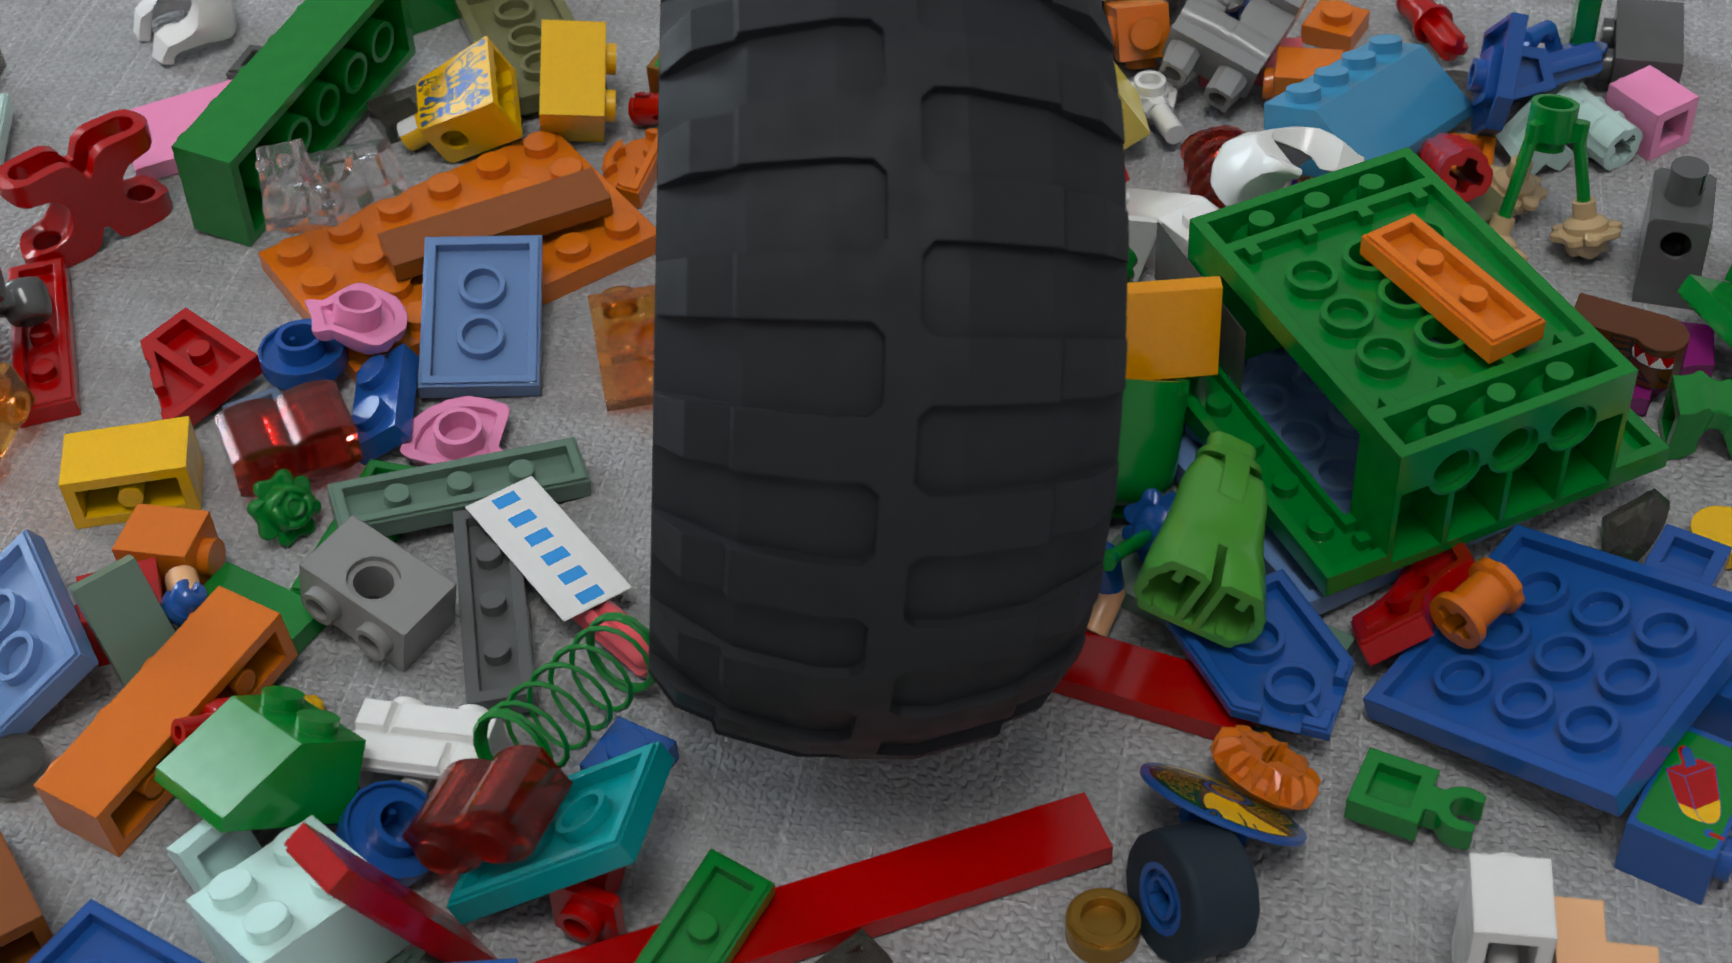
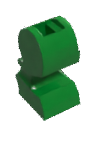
(1692, 408)

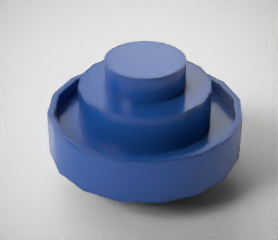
(295, 356)
(375, 828)

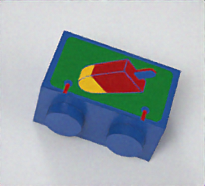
(1683, 820)

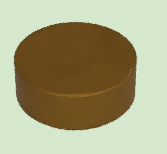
(1103, 926)

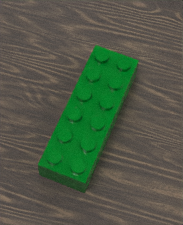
(300, 84)

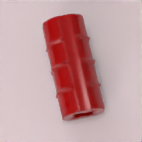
(1473, 172)

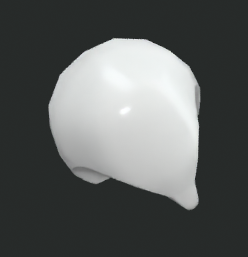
(205, 23)
(1271, 160)

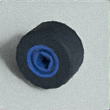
(1193, 890)

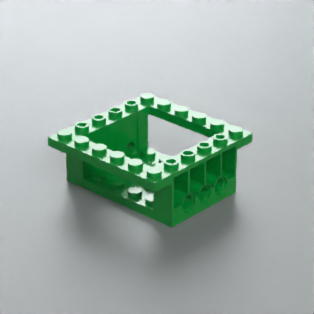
(1443, 434)

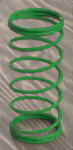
(537, 731)

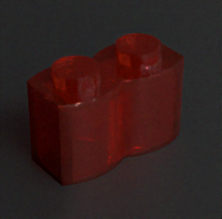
(297, 431)
(487, 810)

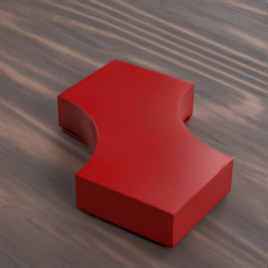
(1403, 613)

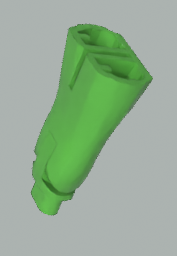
(1210, 549)

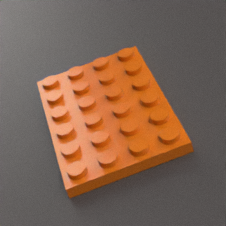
(350, 253)

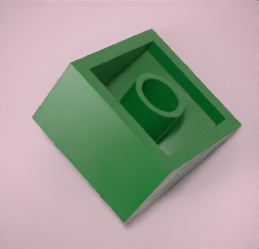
(266, 763)

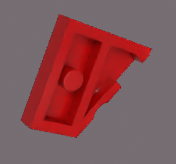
(196, 366)

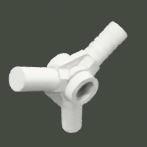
(1159, 102)

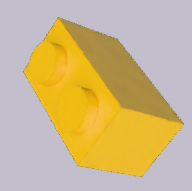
(574, 79)
(131, 464)

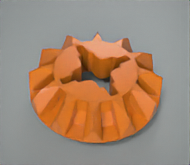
(1265, 768)

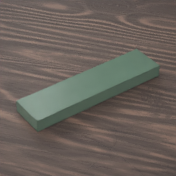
(430, 493)

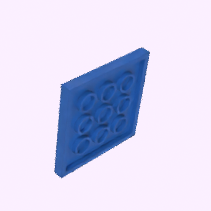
(1579, 681)

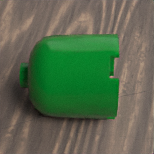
(1149, 438)

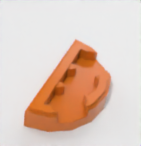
(633, 167)

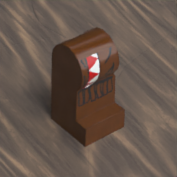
(1645, 338)

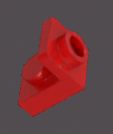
(591, 908)

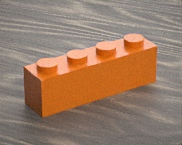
(106, 776)

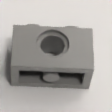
(364, 563)

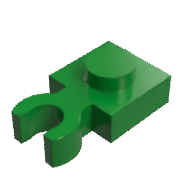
(1405, 795)

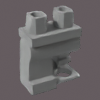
(1224, 48)

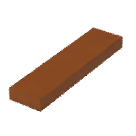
(527, 211)

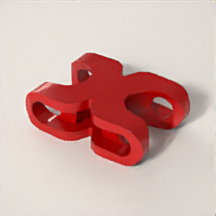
(85, 189)

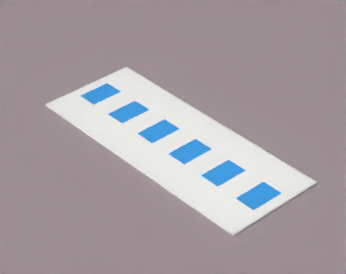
(548, 548)

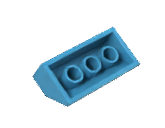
(1373, 100)

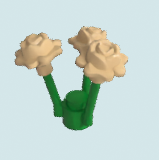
(1549, 128)

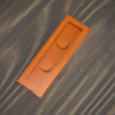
(1452, 288)

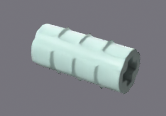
(1611, 137)

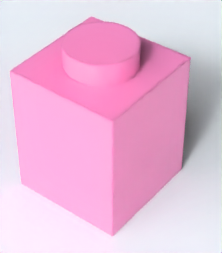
(1656, 107)

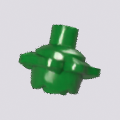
(284, 507)

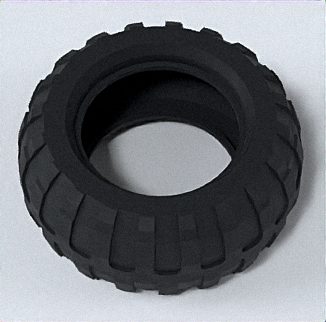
(883, 364)

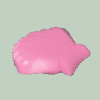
(359, 318)
(456, 430)

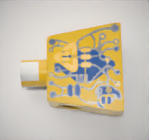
(466, 105)

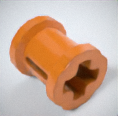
(1477, 602)

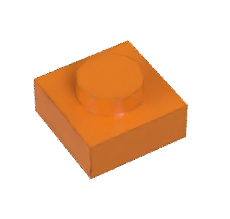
(1335, 25)

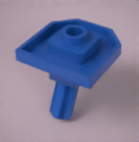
(1517, 72)

